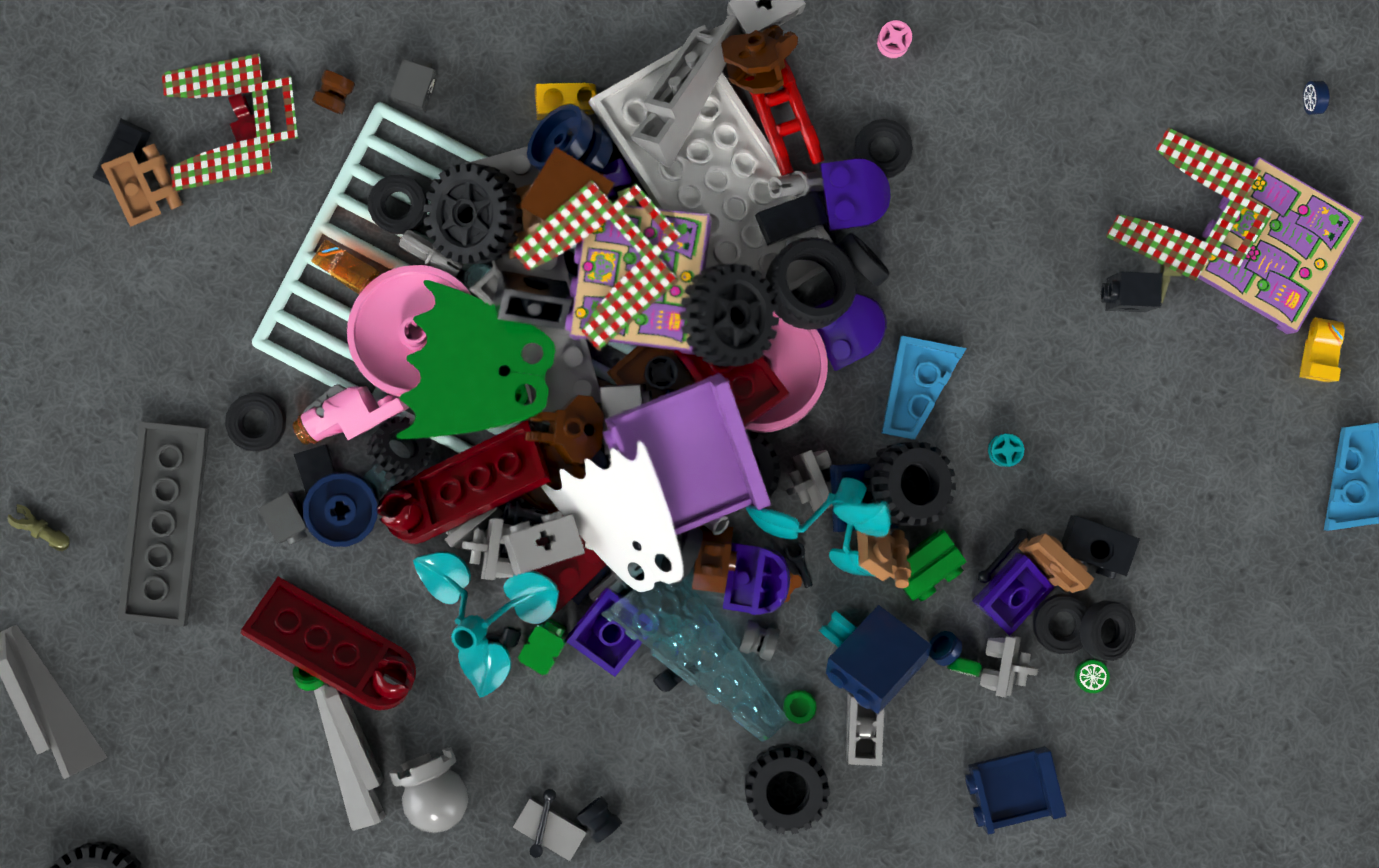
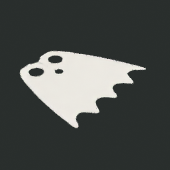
(621, 508)

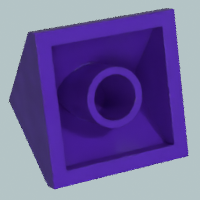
(1013, 593)
(603, 639)

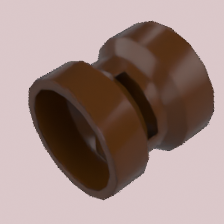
(337, 85)

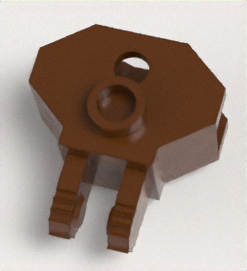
(758, 56)
(567, 429)
(714, 561)

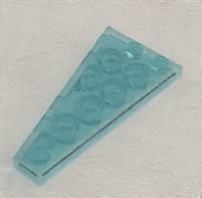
(696, 648)

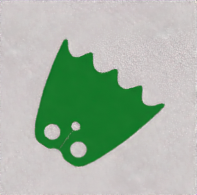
(461, 366)

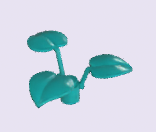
(866, 518)
(483, 662)

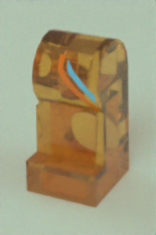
(344, 266)

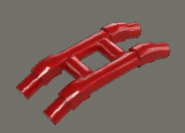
(800, 123)

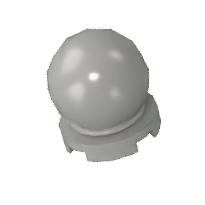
(433, 793)

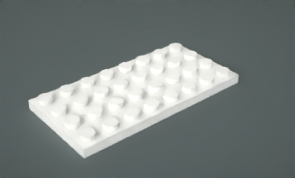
(716, 173)

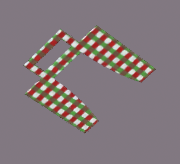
(239, 158)
(1217, 172)
(580, 218)

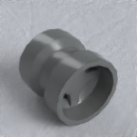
(752, 637)

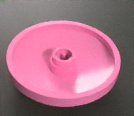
(383, 325)
(802, 367)

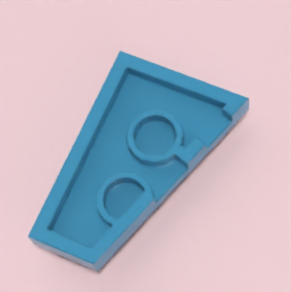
(916, 383)
(1355, 479)

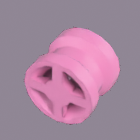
(899, 34)

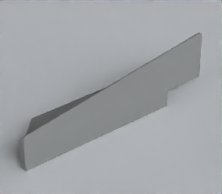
(683, 91)
(351, 757)

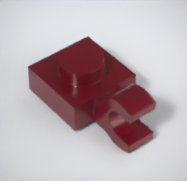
(245, 126)

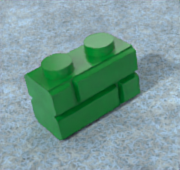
(932, 562)
(544, 646)

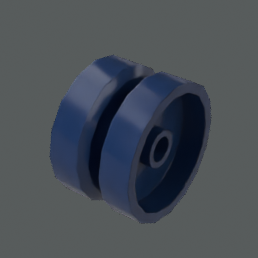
(574, 134)
(337, 528)

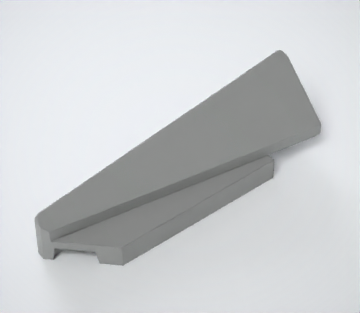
(44, 707)

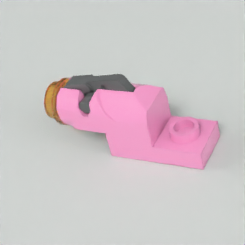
(346, 411)

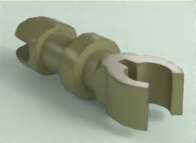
(39, 529)

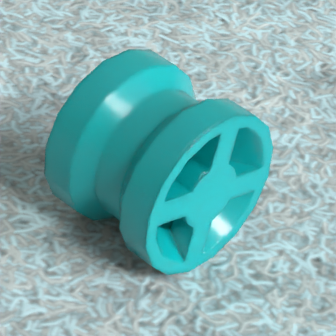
(1012, 450)
(837, 629)

